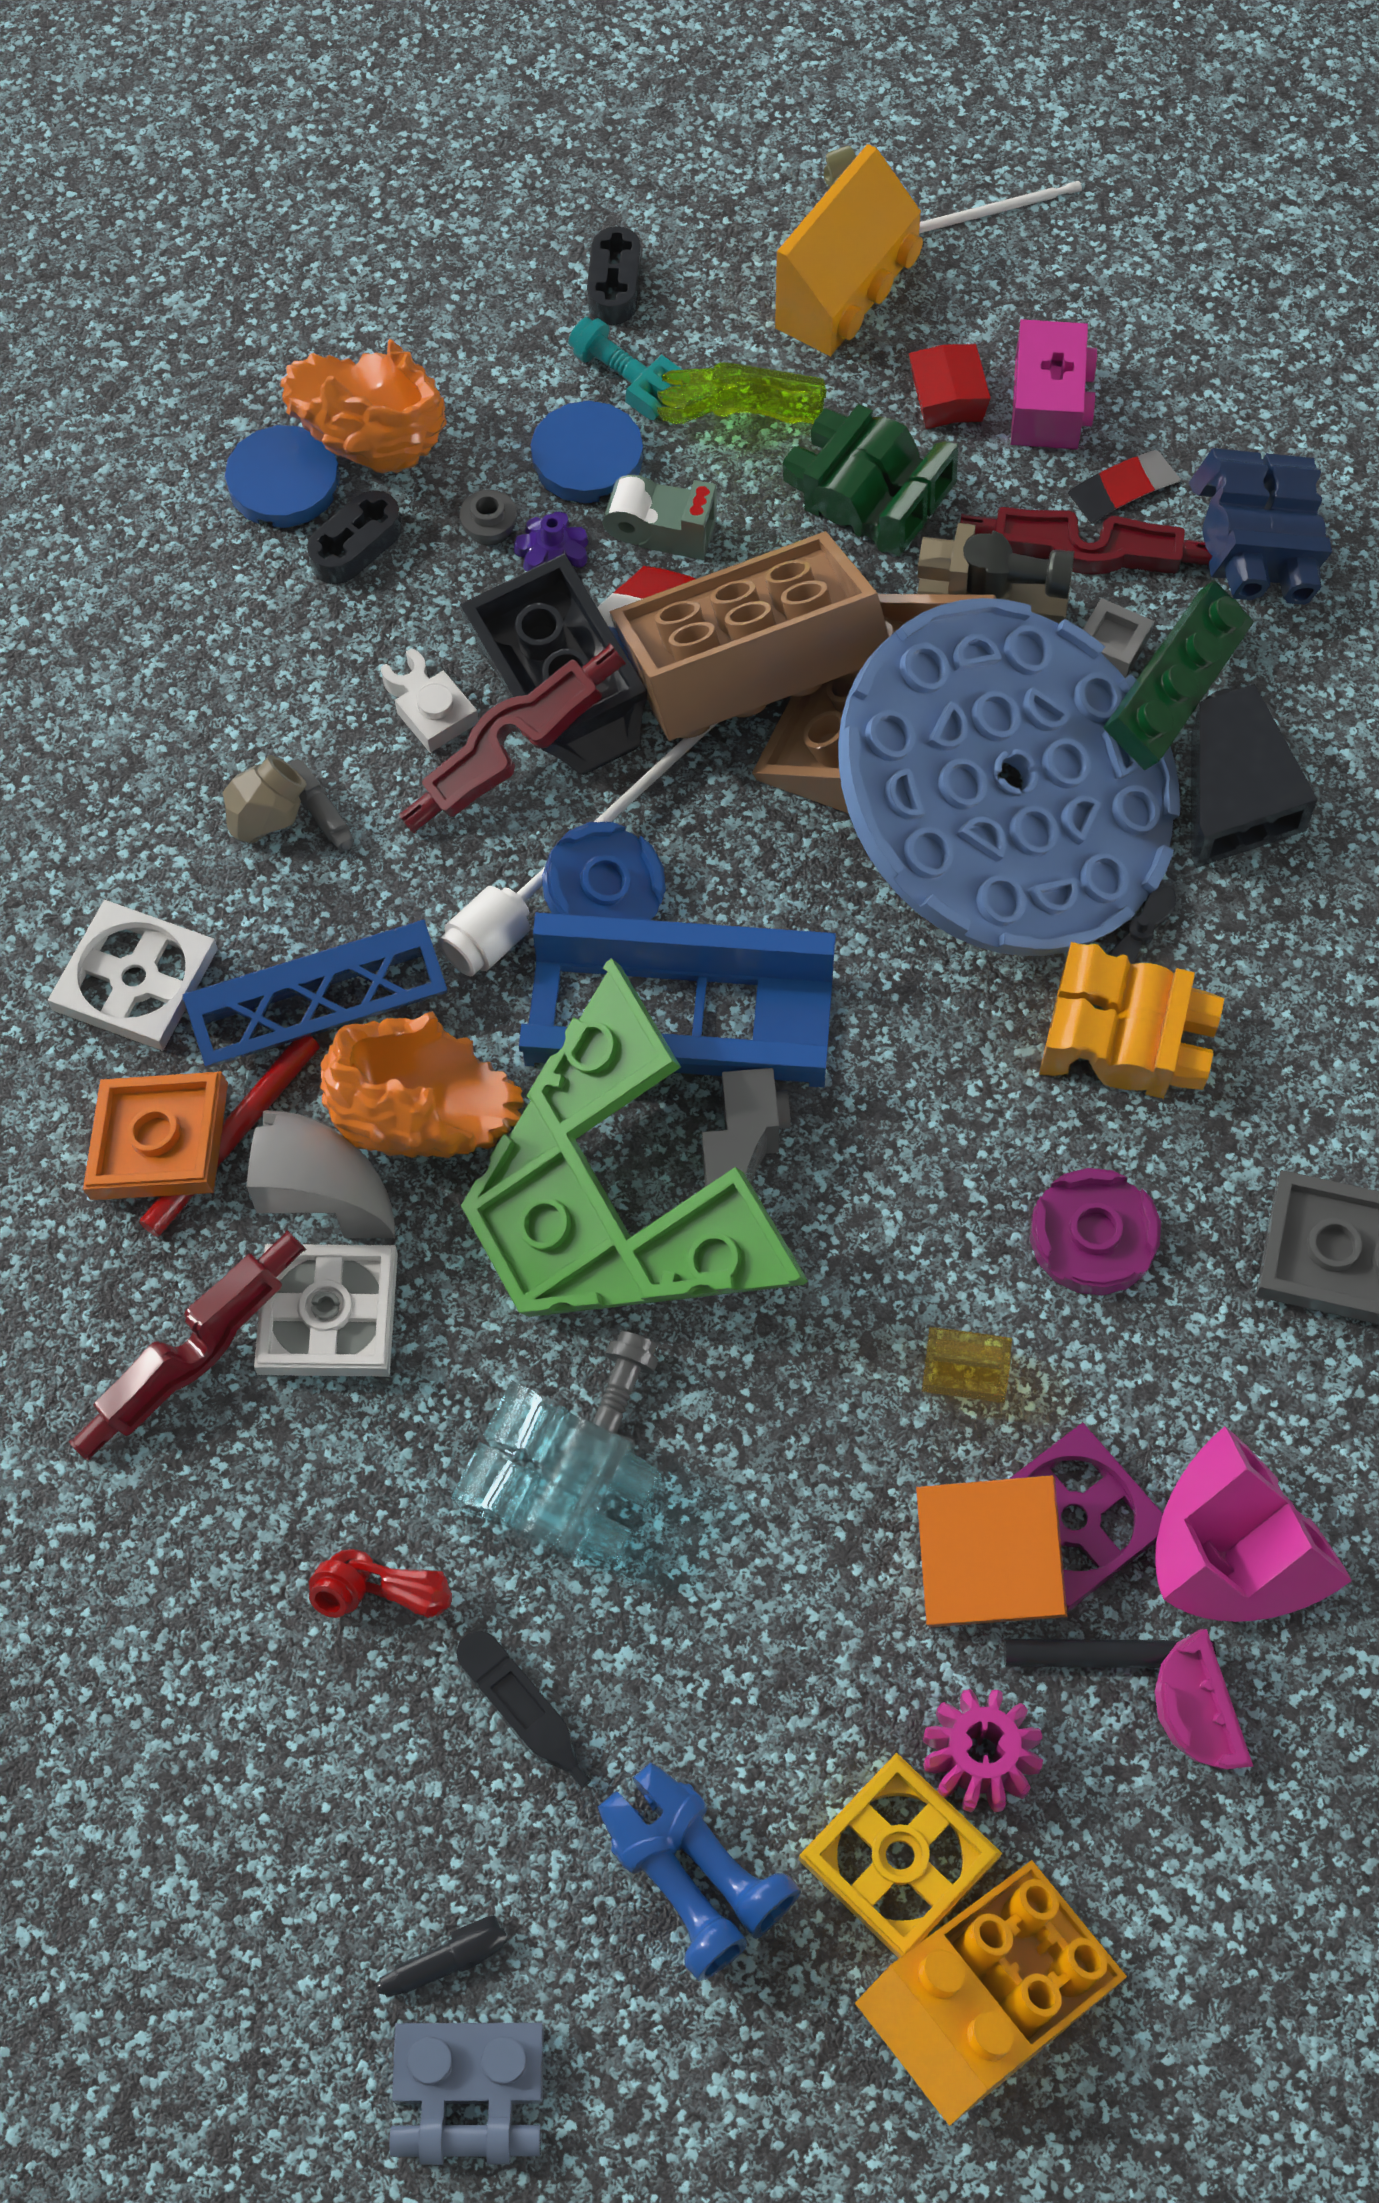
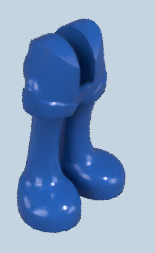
(653, 1850)

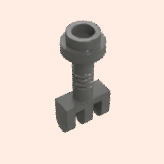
(631, 1356)

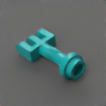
(591, 340)

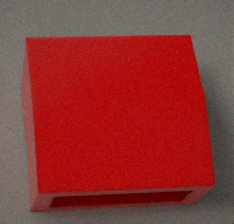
(950, 384)

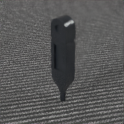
(519, 1703)

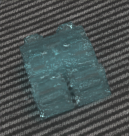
(578, 1479)

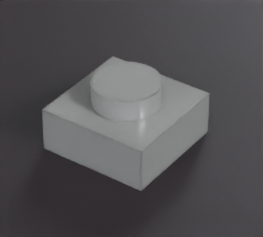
(1120, 632)

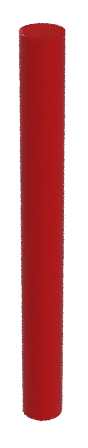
(239, 1124)

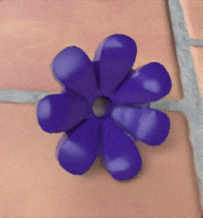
(549, 539)

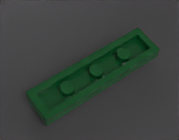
(1178, 675)

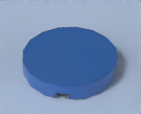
(585, 450)
(281, 476)
(603, 874)

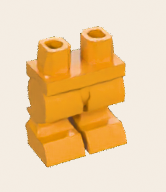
(1141, 1023)

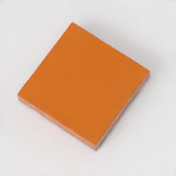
(156, 1136)
(991, 1551)

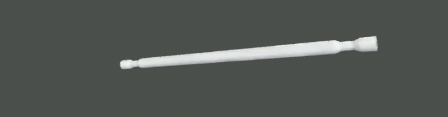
(998, 207)

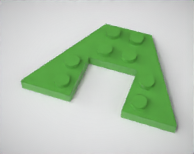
(552, 1220)

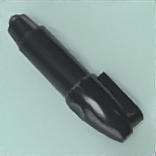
(465, 1950)

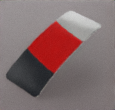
(1122, 484)

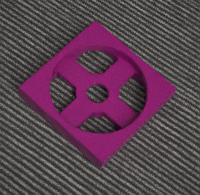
(1114, 1486)

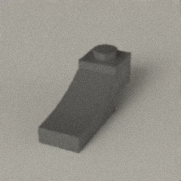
(752, 1124)

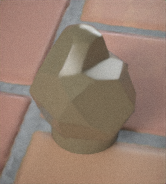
(263, 799)

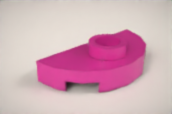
(1197, 1705)

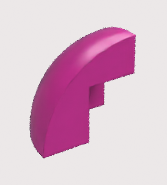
(1237, 1543)

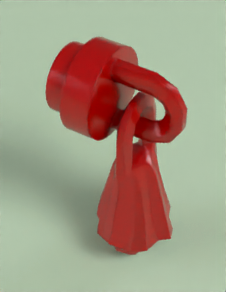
(340, 1586)

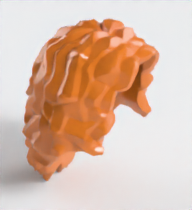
(368, 411)
(415, 1090)

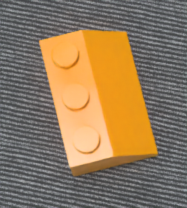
(846, 254)

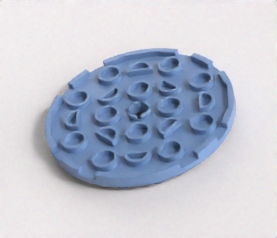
(958, 843)

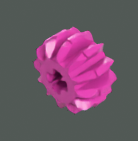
(1010, 1757)

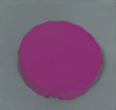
(1095, 1231)

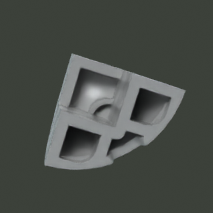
(315, 1169)

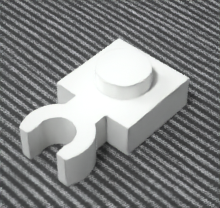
(429, 707)

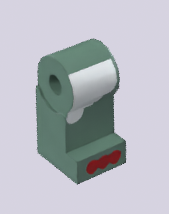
(662, 515)

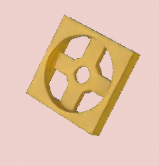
(900, 1779)

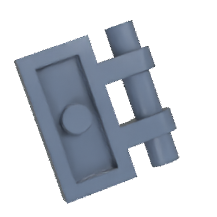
(467, 2066)

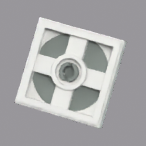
(330, 1314)

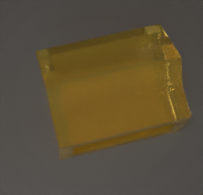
(967, 1364)

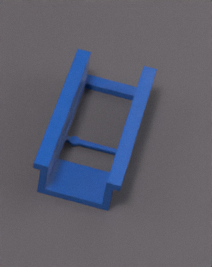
(786, 965)

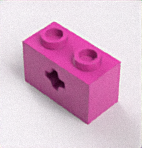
(1050, 384)

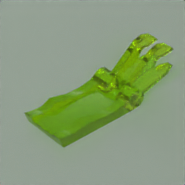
(741, 390)

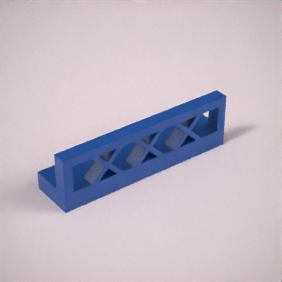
(308, 974)

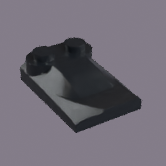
(536, 628)

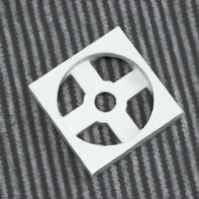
(149, 1029)

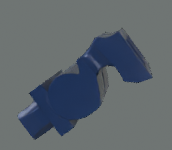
(1263, 523)

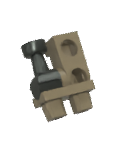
(989, 567)

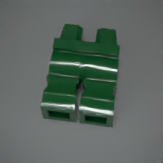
(871, 476)

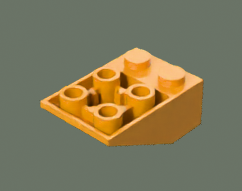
(989, 1991)

